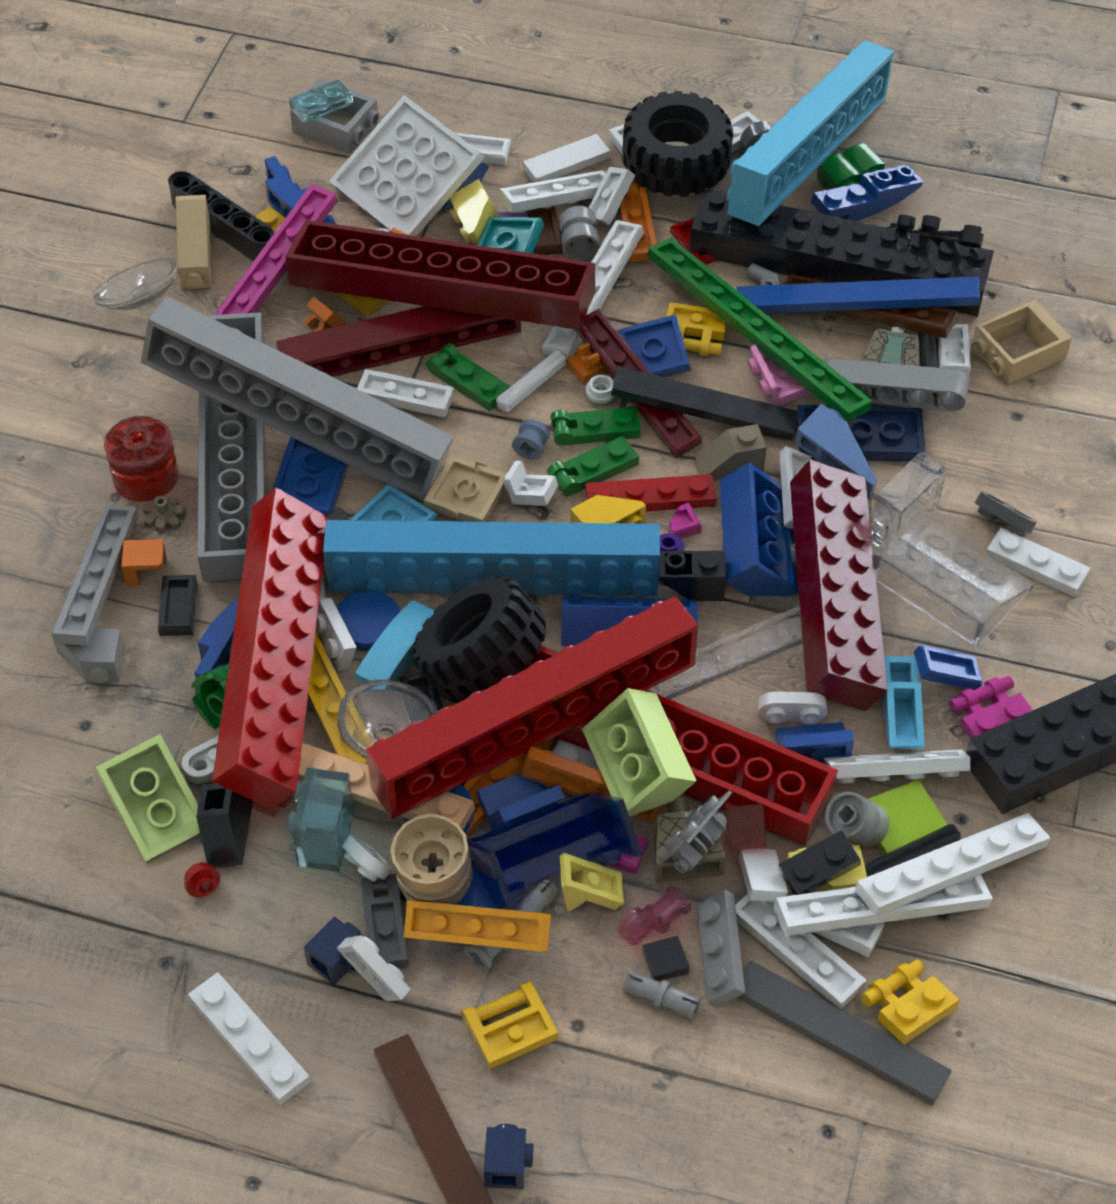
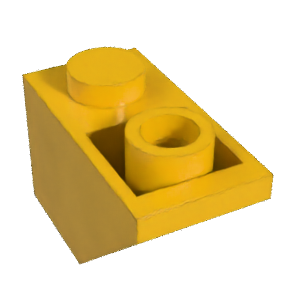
(608, 510)

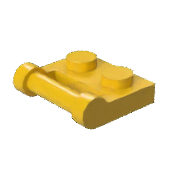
(515, 1033)

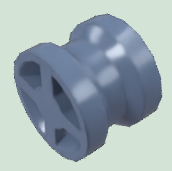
(530, 439)

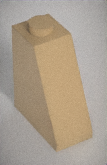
(194, 242)

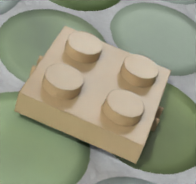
(465, 490)

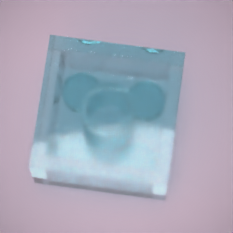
(321, 819)

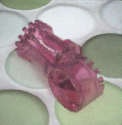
(658, 916)

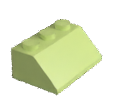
(638, 752)

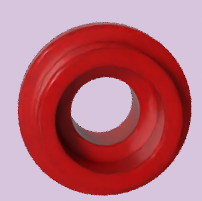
(201, 879)

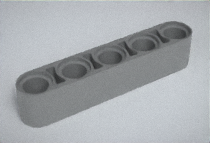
(906, 384)

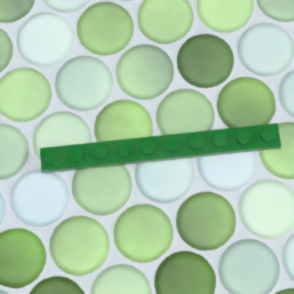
(760, 330)

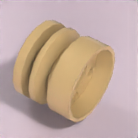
(431, 844)

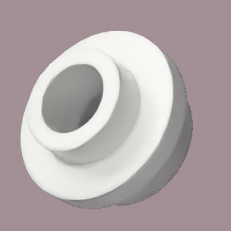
(599, 389)

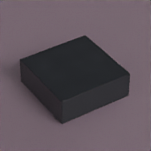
(665, 958)

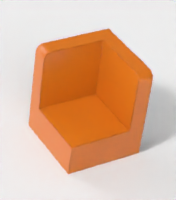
(141, 555)

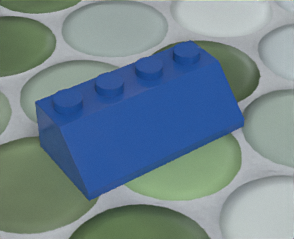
(755, 535)
(587, 615)

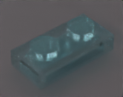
(320, 101)

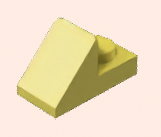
(589, 882)

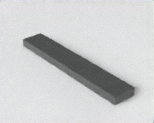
(844, 1033)

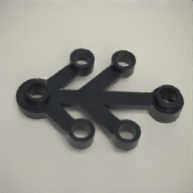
(968, 237)

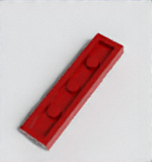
(660, 493)

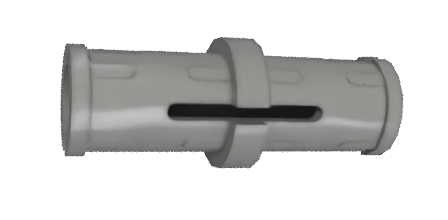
(661, 995)

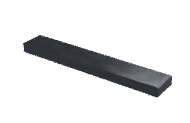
(703, 402)

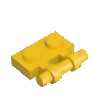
(699, 323)
(917, 1009)

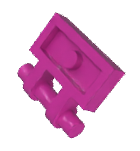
(984, 719)

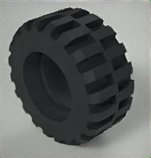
(677, 119)
(479, 638)

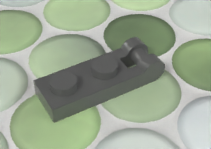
(385, 919)

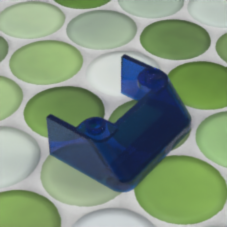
(530, 848)

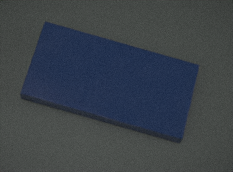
(882, 432)

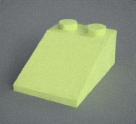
(150, 797)

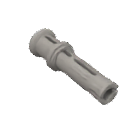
(536, 902)

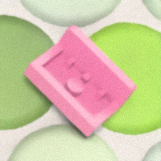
(774, 380)

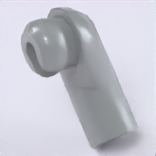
(762, 275)

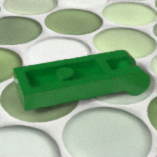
(466, 377)
(595, 425)
(594, 466)

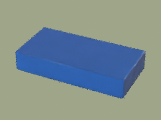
(948, 667)

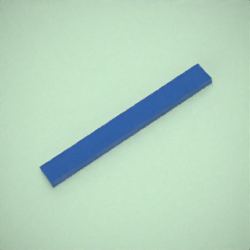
(864, 295)

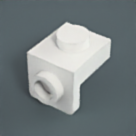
(529, 489)

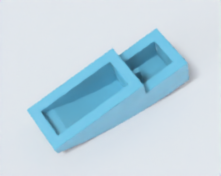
(393, 649)
(903, 704)

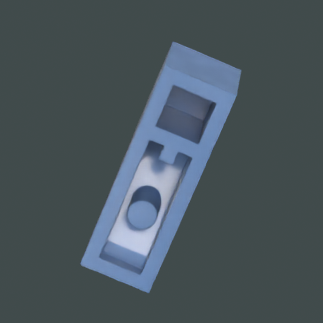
(832, 443)

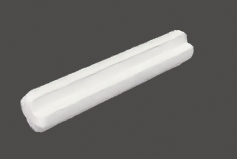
(531, 381)

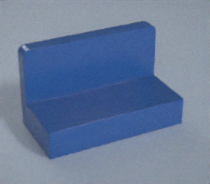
(817, 740)
(516, 799)

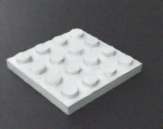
(406, 168)

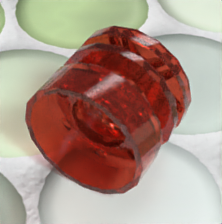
(141, 458)

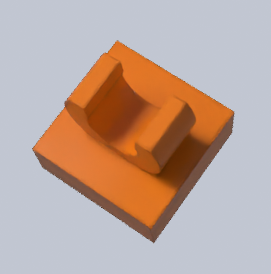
(323, 315)
(585, 364)

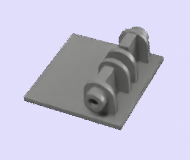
(700, 833)

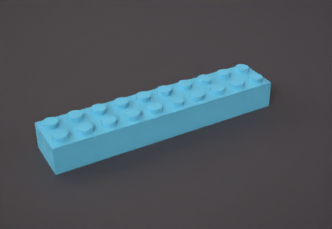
(809, 133)

